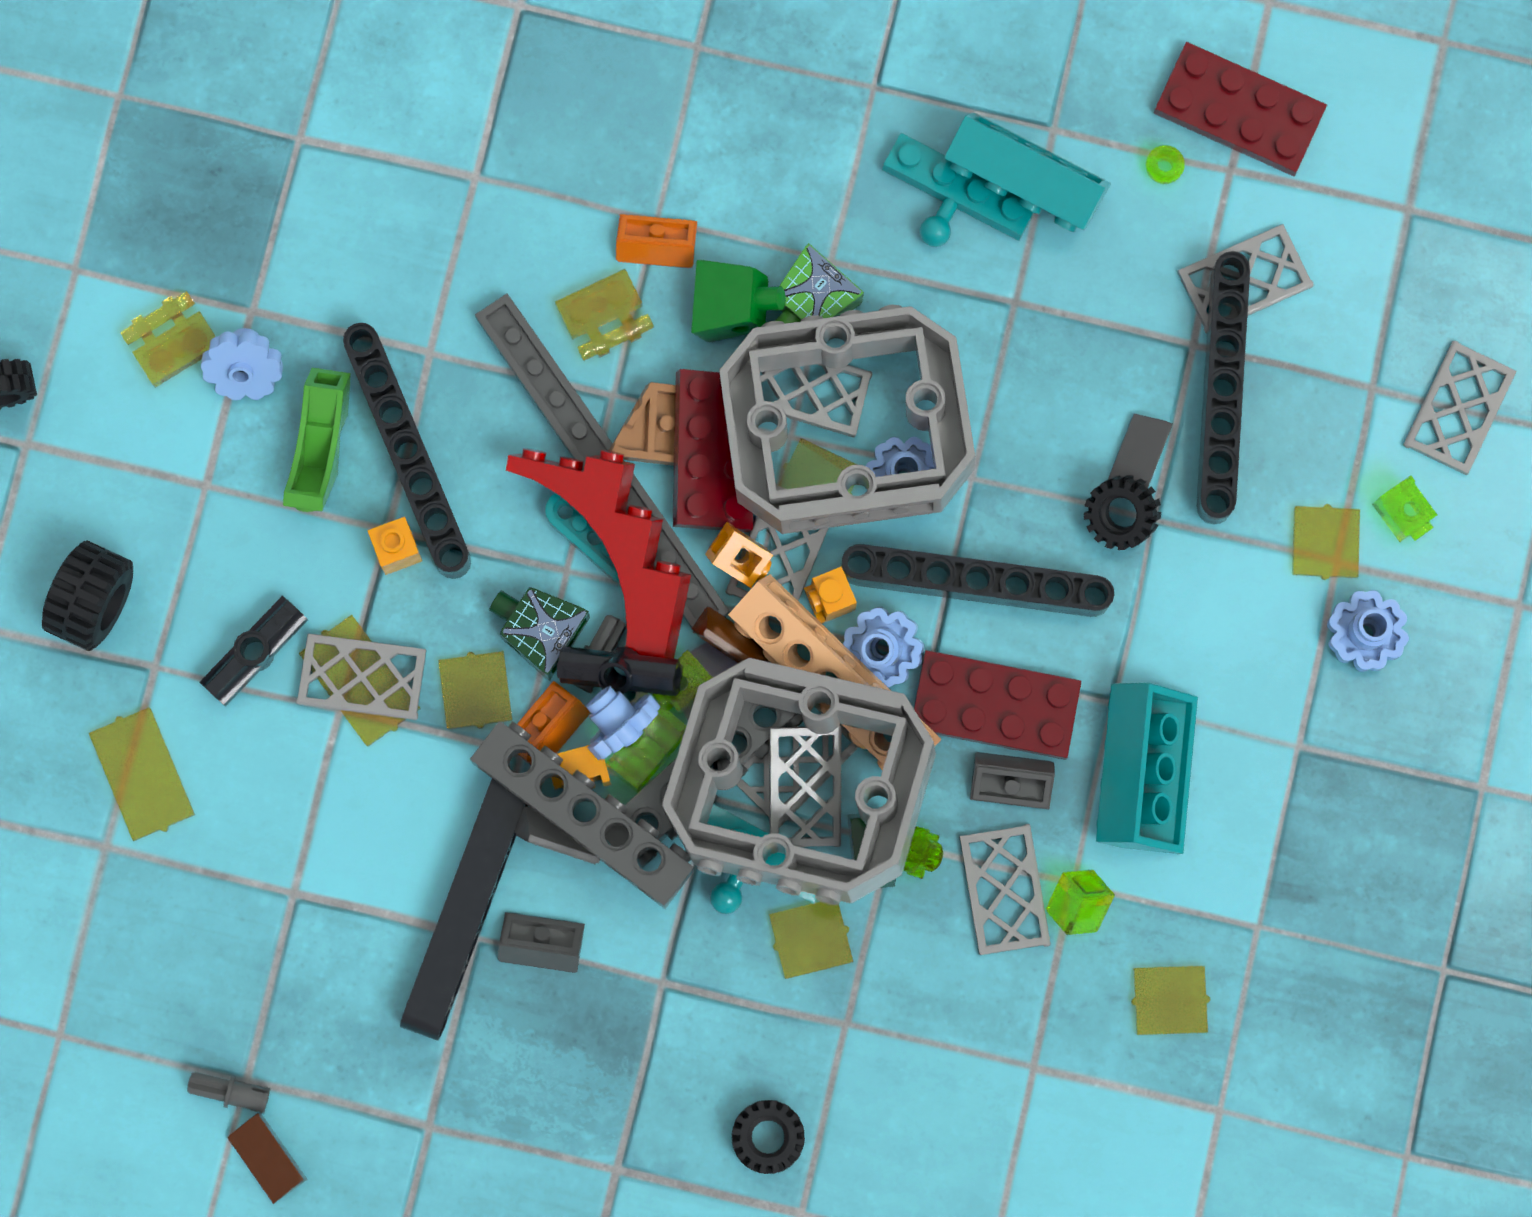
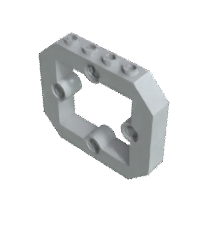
(865, 335)
(710, 738)

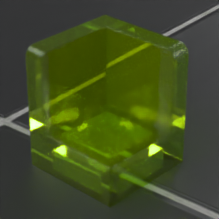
(1080, 902)

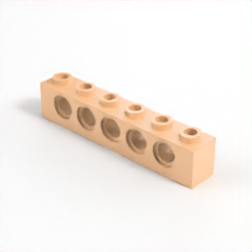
(826, 651)

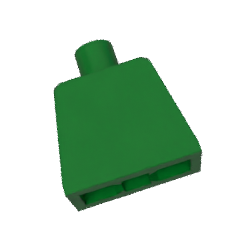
(731, 300)

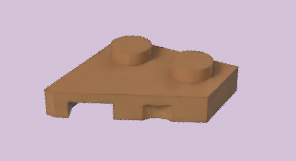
(649, 427)

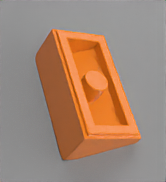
(656, 241)
(553, 719)

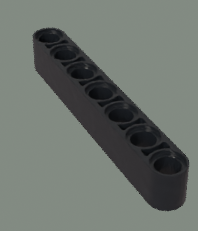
(1228, 369)
(402, 432)
(995, 573)
(463, 913)

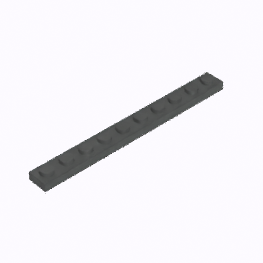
(582, 433)

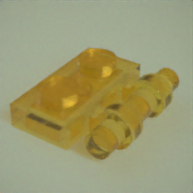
(599, 305)
(174, 349)

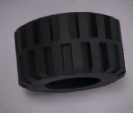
(87, 595)

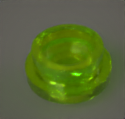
(1169, 154)

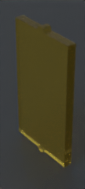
(367, 726)
(141, 774)

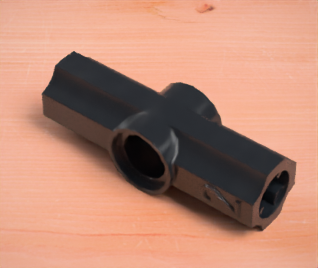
(235, 671)
(642, 672)

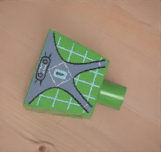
(817, 289)

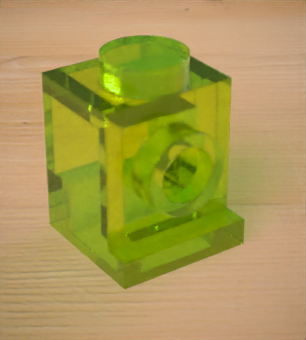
(1391, 509)
(695, 674)

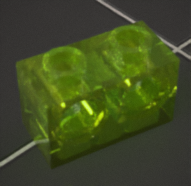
(645, 756)

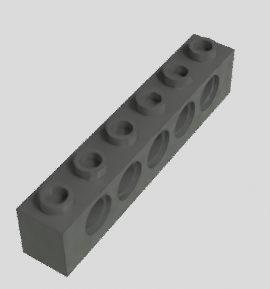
(494, 759)
(651, 797)

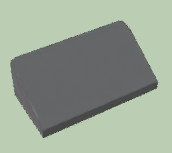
(1141, 448)
(1012, 780)
(541, 832)
(540, 942)

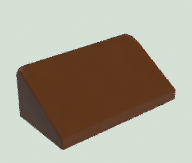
(725, 637)
(266, 1157)

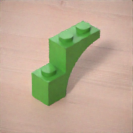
(318, 440)

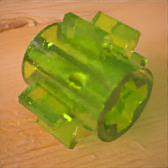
(924, 853)

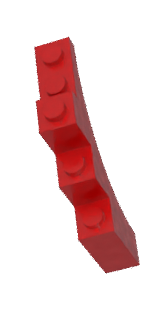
(600, 493)

